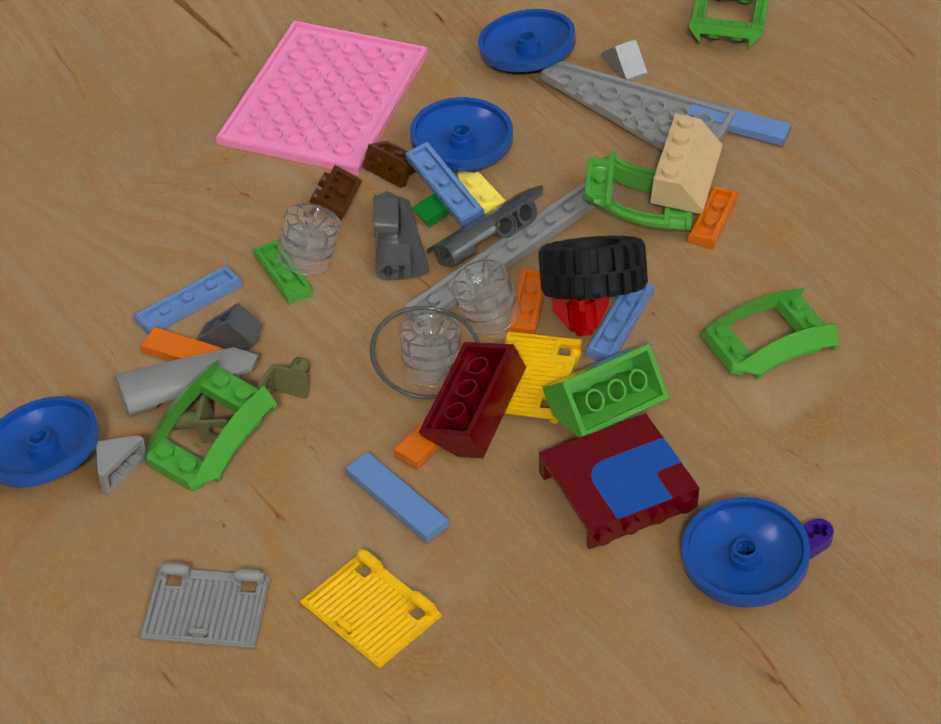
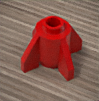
(581, 314)

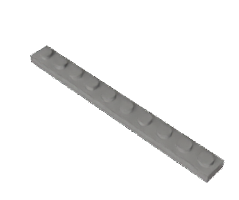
(515, 248)

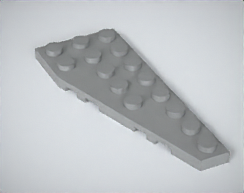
(629, 104)

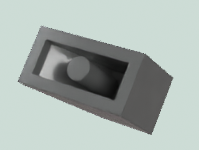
(231, 329)

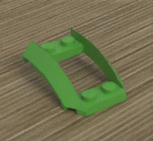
(734, 29)
(599, 193)
(808, 339)
(230, 392)

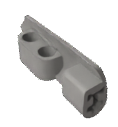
(159, 383)

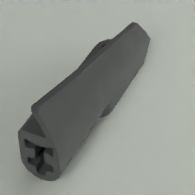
(397, 239)
(462, 243)

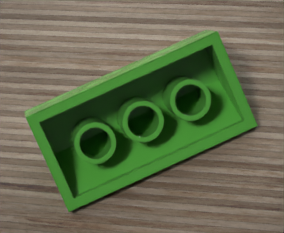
(607, 391)

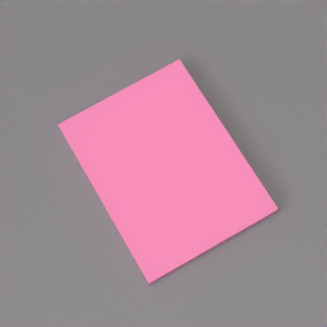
(323, 97)

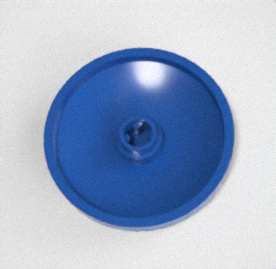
(527, 40)
(464, 132)
(45, 440)
(745, 552)

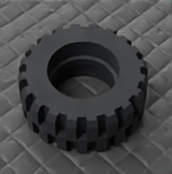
(593, 267)

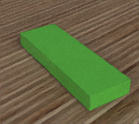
(289, 284)

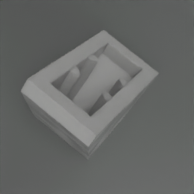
(626, 60)
(118, 459)

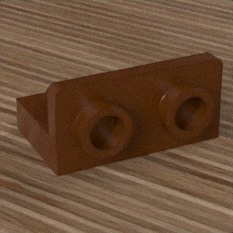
(388, 162)
(336, 191)

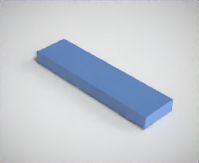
(748, 124)
(444, 184)
(188, 300)
(619, 323)
(397, 497)

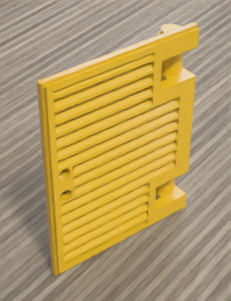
(543, 367)
(371, 609)

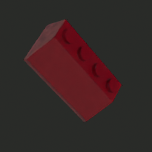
(474, 398)

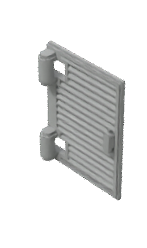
(206, 606)

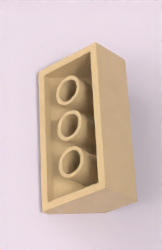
(686, 165)

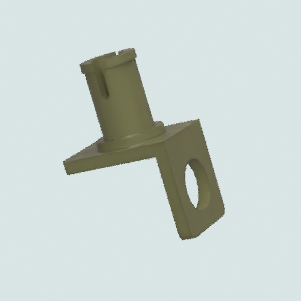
(287, 380)
(202, 420)

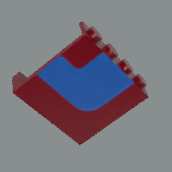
(620, 479)

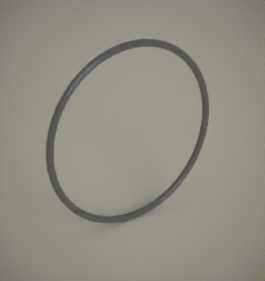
(396, 314)

